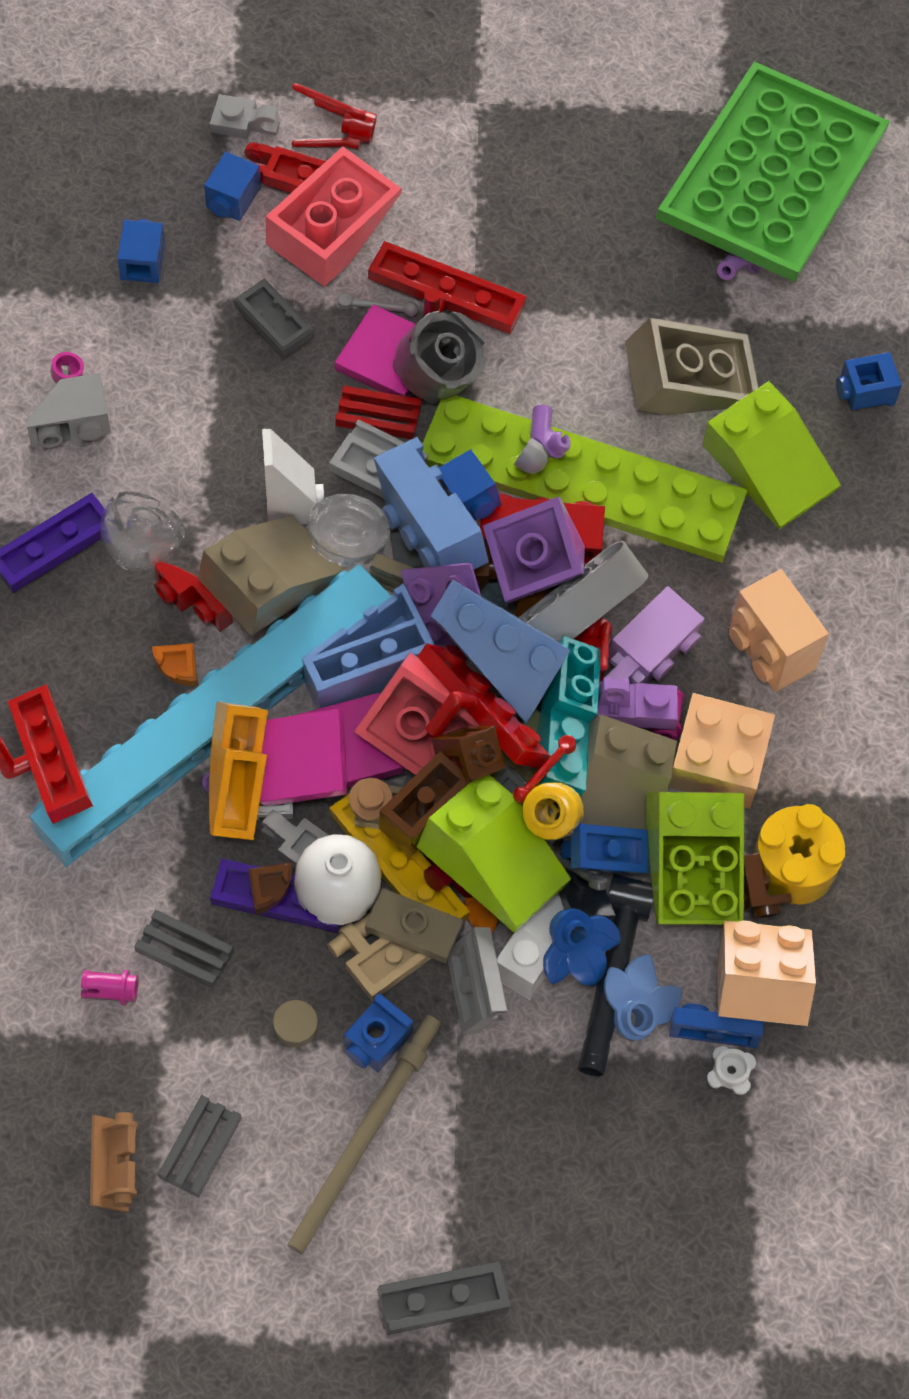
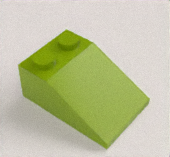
(770, 455)
(492, 852)

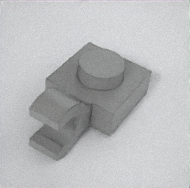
(239, 116)
(292, 838)

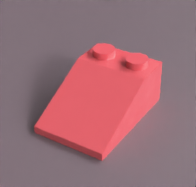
(330, 216)

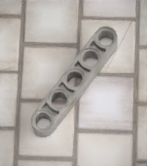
(587, 598)

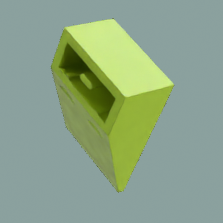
(696, 856)

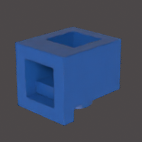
(869, 381)
(377, 1051)

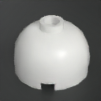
(337, 879)

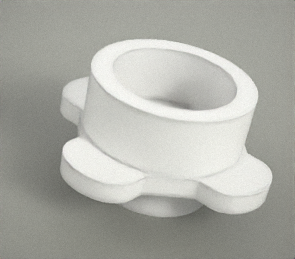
(735, 1058)

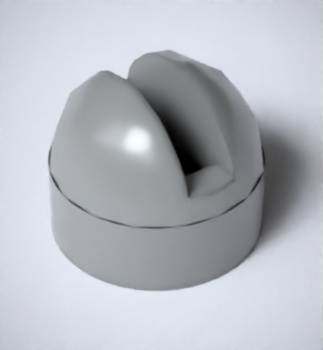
(532, 458)

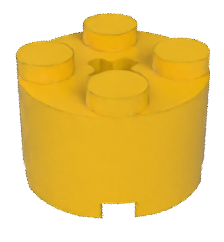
(817, 851)

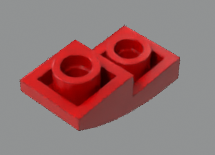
(185, 590)

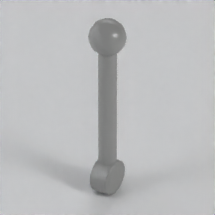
(346, 301)

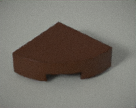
(269, 885)

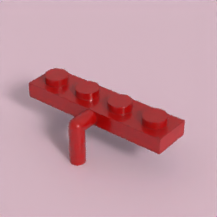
(446, 287)
(472, 693)
(46, 754)

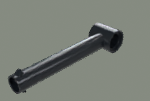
(630, 902)

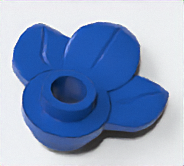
(582, 950)

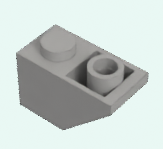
(70, 412)

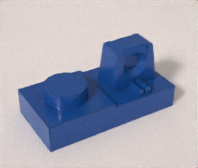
(607, 849)
(700, 1024)

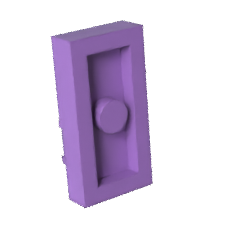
(638, 703)

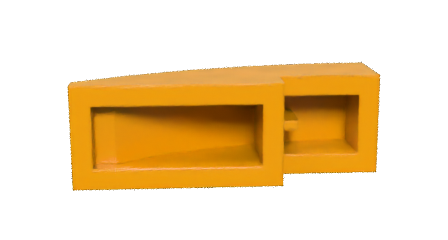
(236, 769)

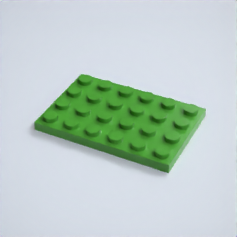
(773, 171)

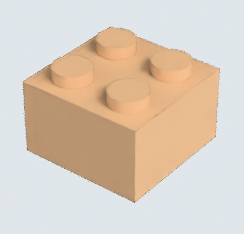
(777, 631)
(721, 748)
(765, 973)

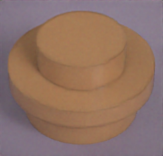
(368, 798)

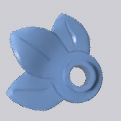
(638, 992)

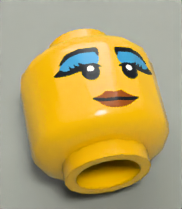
(538, 811)

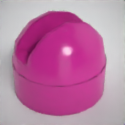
(69, 359)

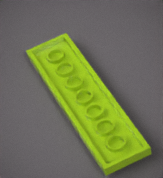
(636, 490)

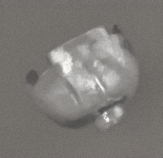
(139, 532)

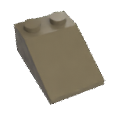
(688, 367)
(265, 571)
(620, 770)

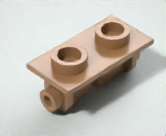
(111, 1171)

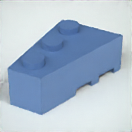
(422, 511)
(501, 646)
(366, 654)

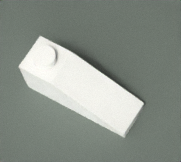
(288, 481)
(522, 957)

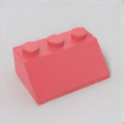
(402, 713)

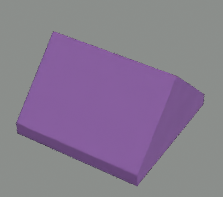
(535, 549)

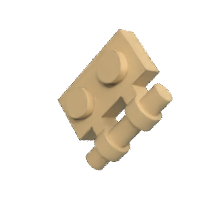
(376, 965)

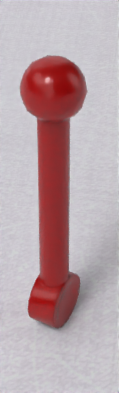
(566, 746)

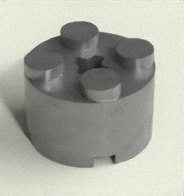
(440, 356)

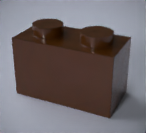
(420, 798)

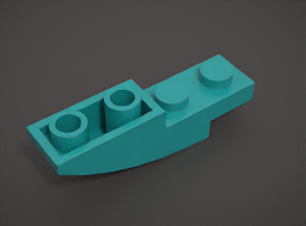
(568, 709)

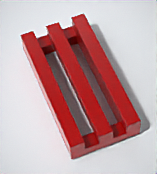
(381, 406)

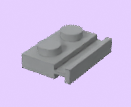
(355, 456)
(476, 981)

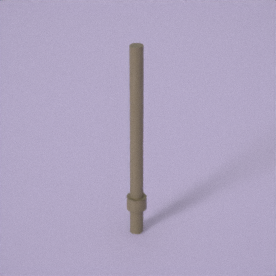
(409, 1059)

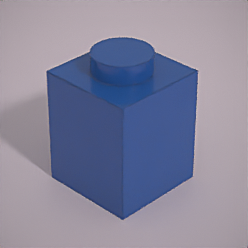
(232, 186)
(141, 251)
(471, 484)

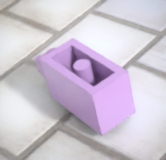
(654, 638)

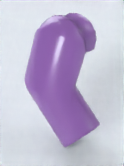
(733, 264)
(542, 432)

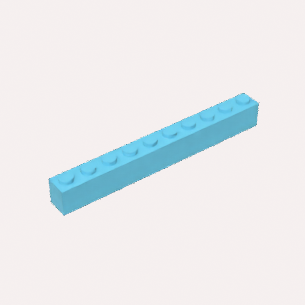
(182, 736)

